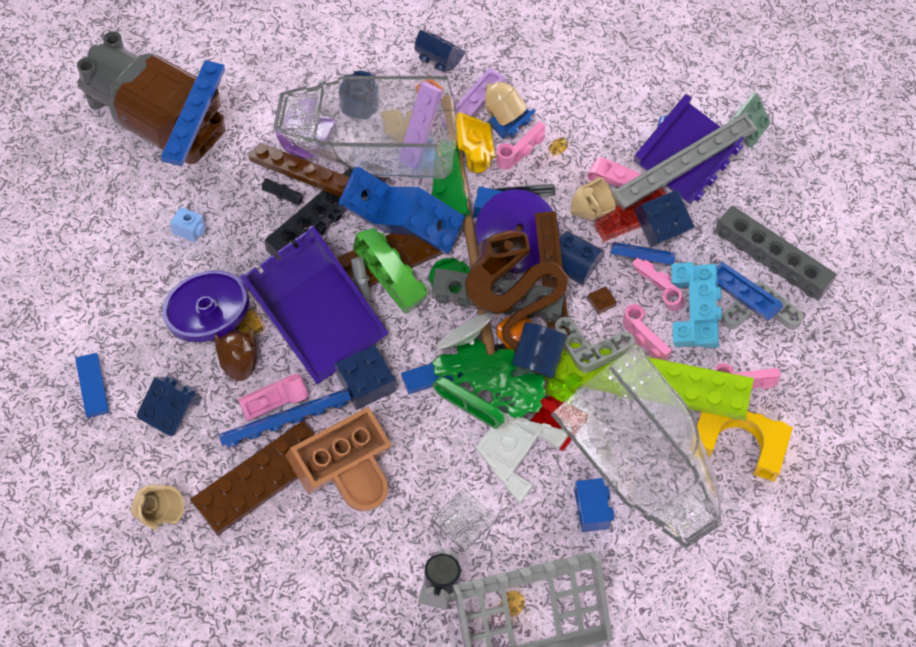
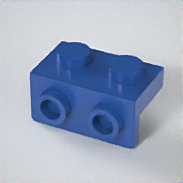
(512, 127)

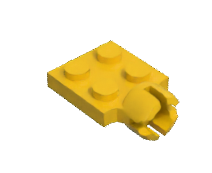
(476, 141)

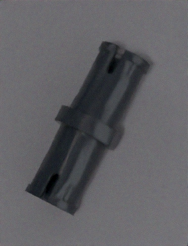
(282, 191)

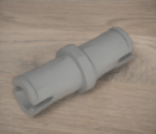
(360, 277)

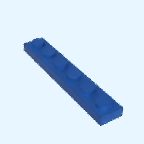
(193, 113)
(275, 421)

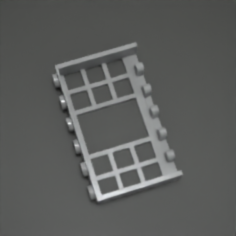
(582, 638)

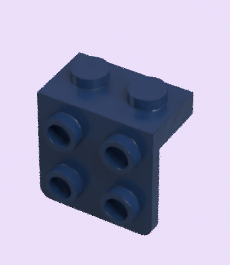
(167, 404)

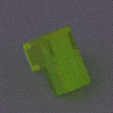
(561, 390)

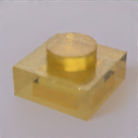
(250, 321)

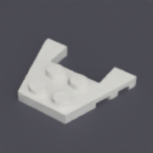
(509, 444)

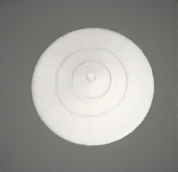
(465, 332)

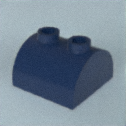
(438, 50)
(579, 257)
(539, 349)

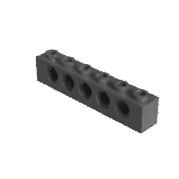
(785, 253)
(446, 278)

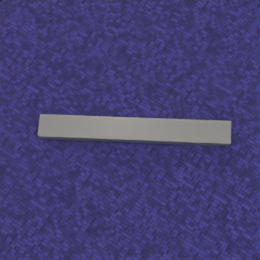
(683, 161)

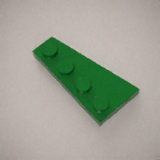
(451, 189)

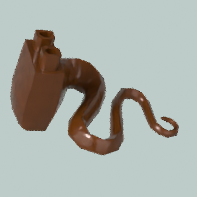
(497, 257)

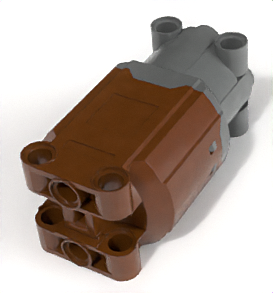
(145, 94)

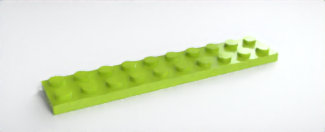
(698, 387)

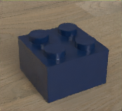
(664, 218)
(365, 377)

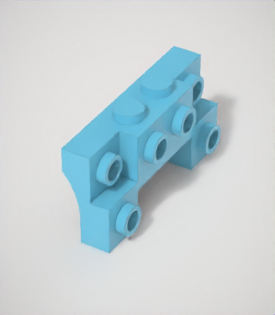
(704, 310)

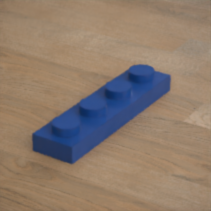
(747, 292)

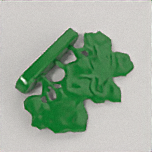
(487, 373)

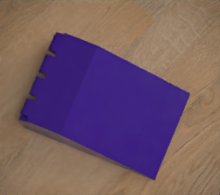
(314, 305)

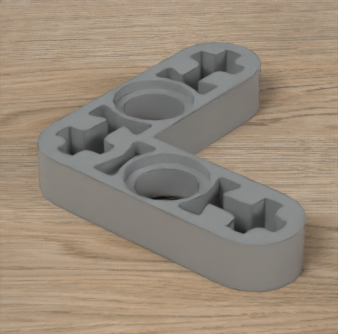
(745, 314)
(586, 351)

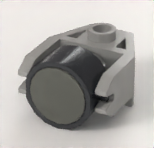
(439, 576)

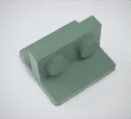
(756, 112)

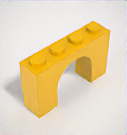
(770, 435)

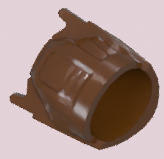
(237, 354)

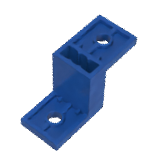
(401, 210)

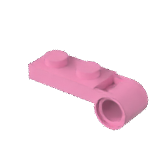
(509, 155)
(611, 172)
(662, 281)
(643, 335)
(762, 378)
(272, 396)

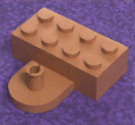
(346, 458)

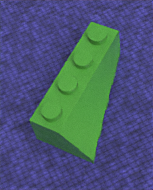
(389, 269)

